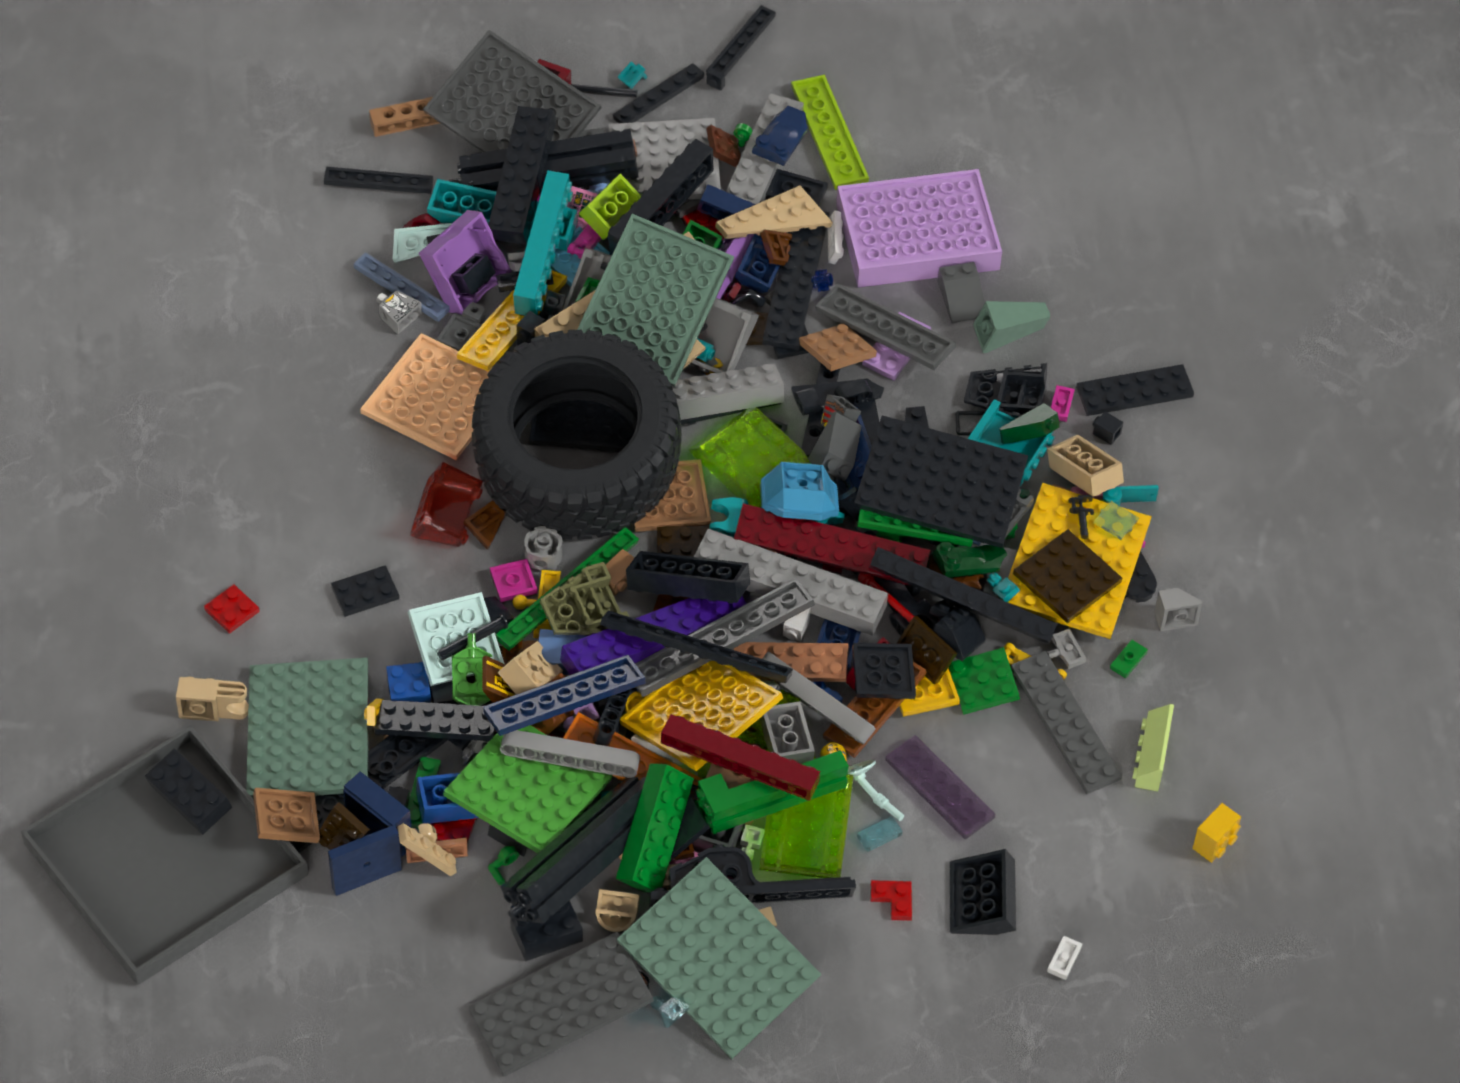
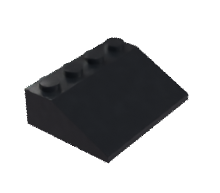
(983, 894)

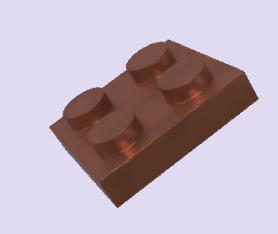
(724, 145)

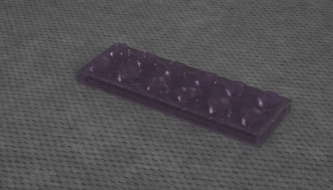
(940, 787)

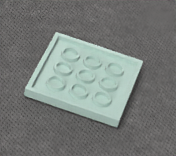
(444, 624)

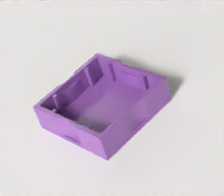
(453, 248)

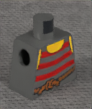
(841, 406)

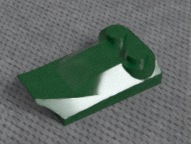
(968, 560)

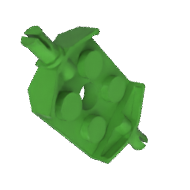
(462, 663)

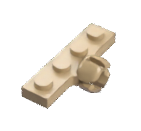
(425, 846)

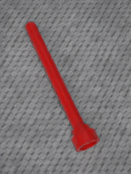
(871, 581)

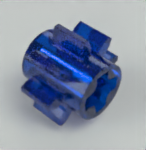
(822, 280)

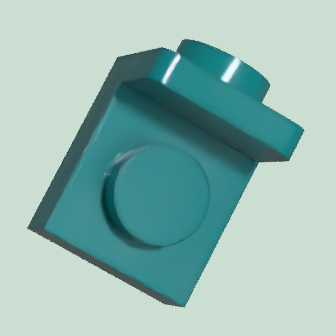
(632, 74)

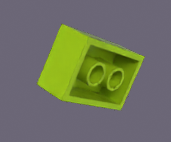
(609, 205)

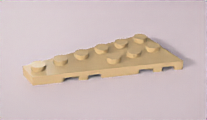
(780, 213)

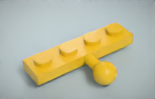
(547, 581)

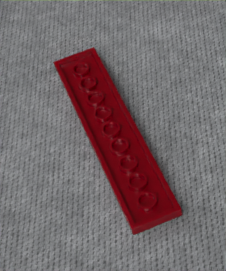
(820, 541)

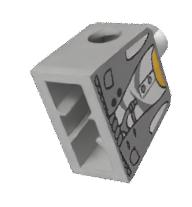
(398, 310)

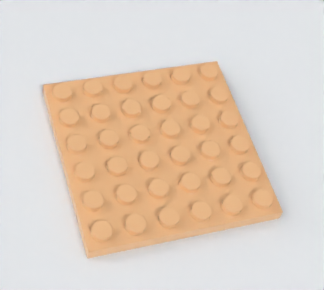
(429, 397)

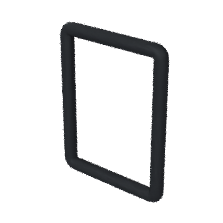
(965, 413)

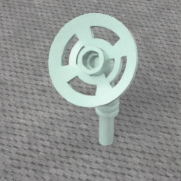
(858, 771)

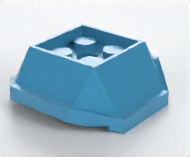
(799, 492)

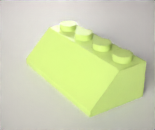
(1153, 748)

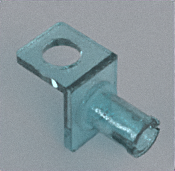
(669, 1010)

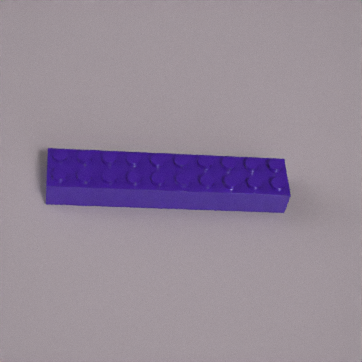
(609, 644)

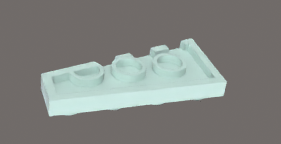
(412, 240)

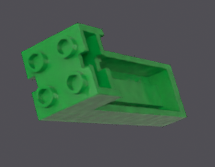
(735, 806)

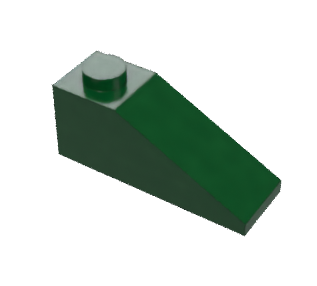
(1031, 425)

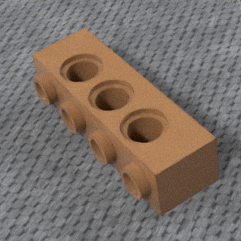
(400, 117)

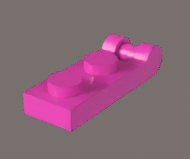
(587, 239)

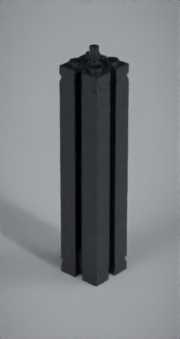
(585, 158)
(574, 856)

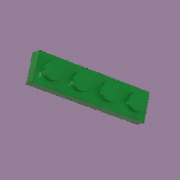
(426, 767)

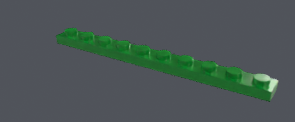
(535, 615)

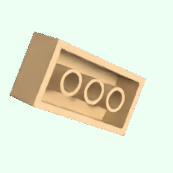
(1085, 465)

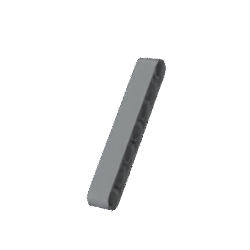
(825, 704)
(570, 753)

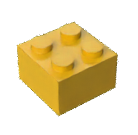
(1217, 833)

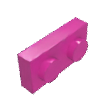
(1062, 401)

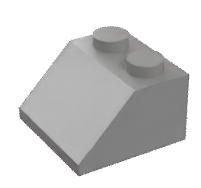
(1176, 609)

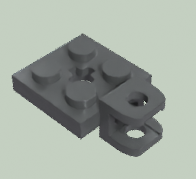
(458, 324)

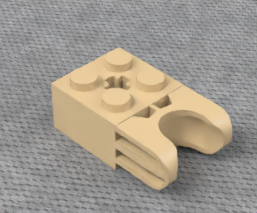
(529, 670)
(211, 699)

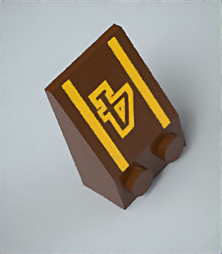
(492, 683)

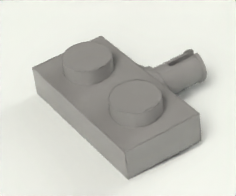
(1067, 649)

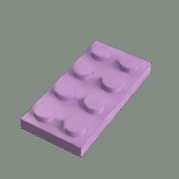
(888, 361)

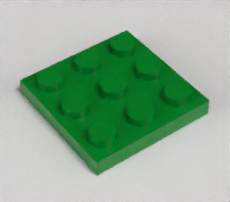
(984, 681)

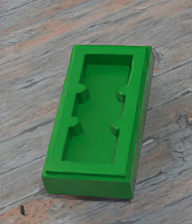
(1128, 658)

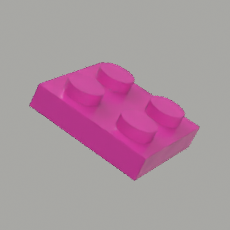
(513, 580)

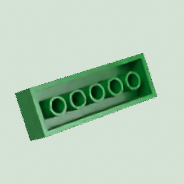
(654, 828)

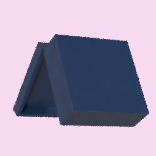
(380, 845)

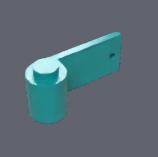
(1131, 494)

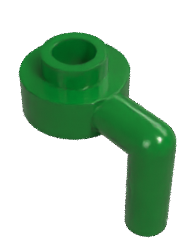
(742, 133)
(506, 856)

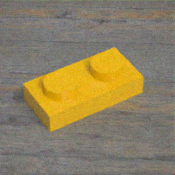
(372, 711)

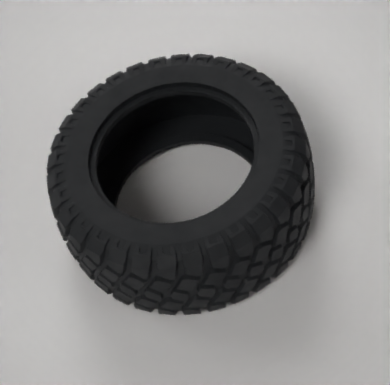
(565, 370)

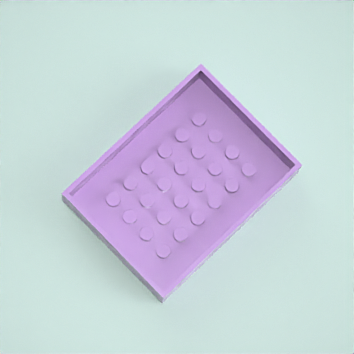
(916, 225)

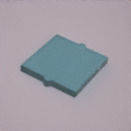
(1116, 520)

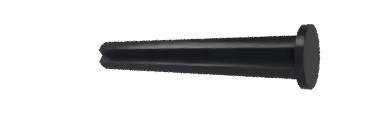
(481, 633)

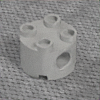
(543, 548)

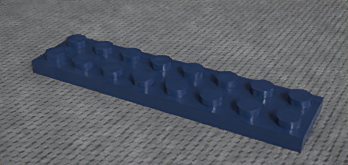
(564, 695)

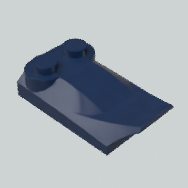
(781, 136)
(755, 268)
(836, 633)

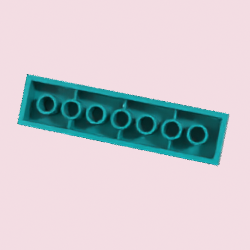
(453, 199)
(542, 243)

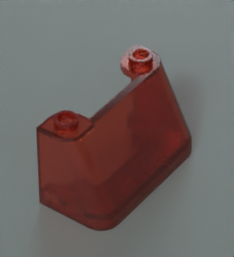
(446, 506)

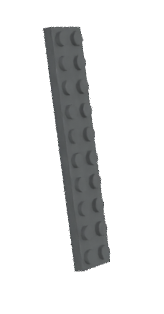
(727, 632)

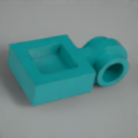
(1004, 589)

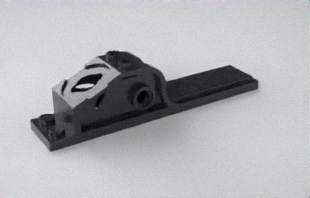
(737, 864)

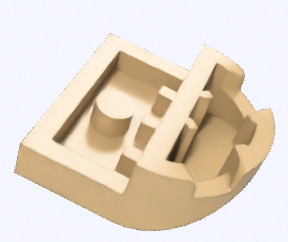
(616, 910)

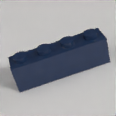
(721, 203)

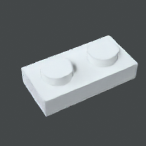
(1064, 957)

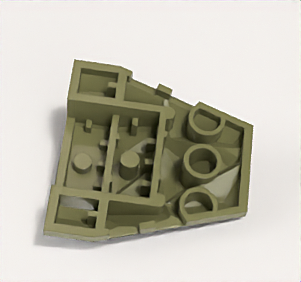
(581, 602)

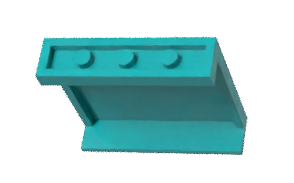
(988, 432)

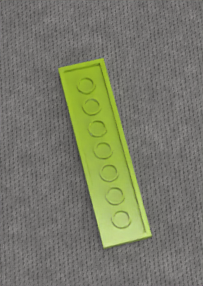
(830, 131)

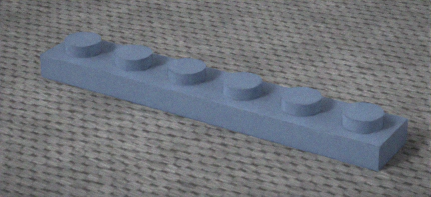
(395, 282)

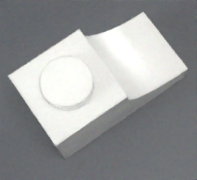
(796, 626)

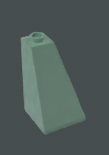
(1008, 321)

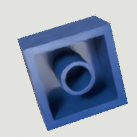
(408, 683)

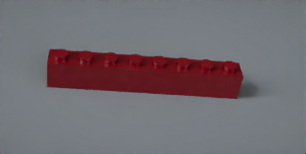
(740, 757)

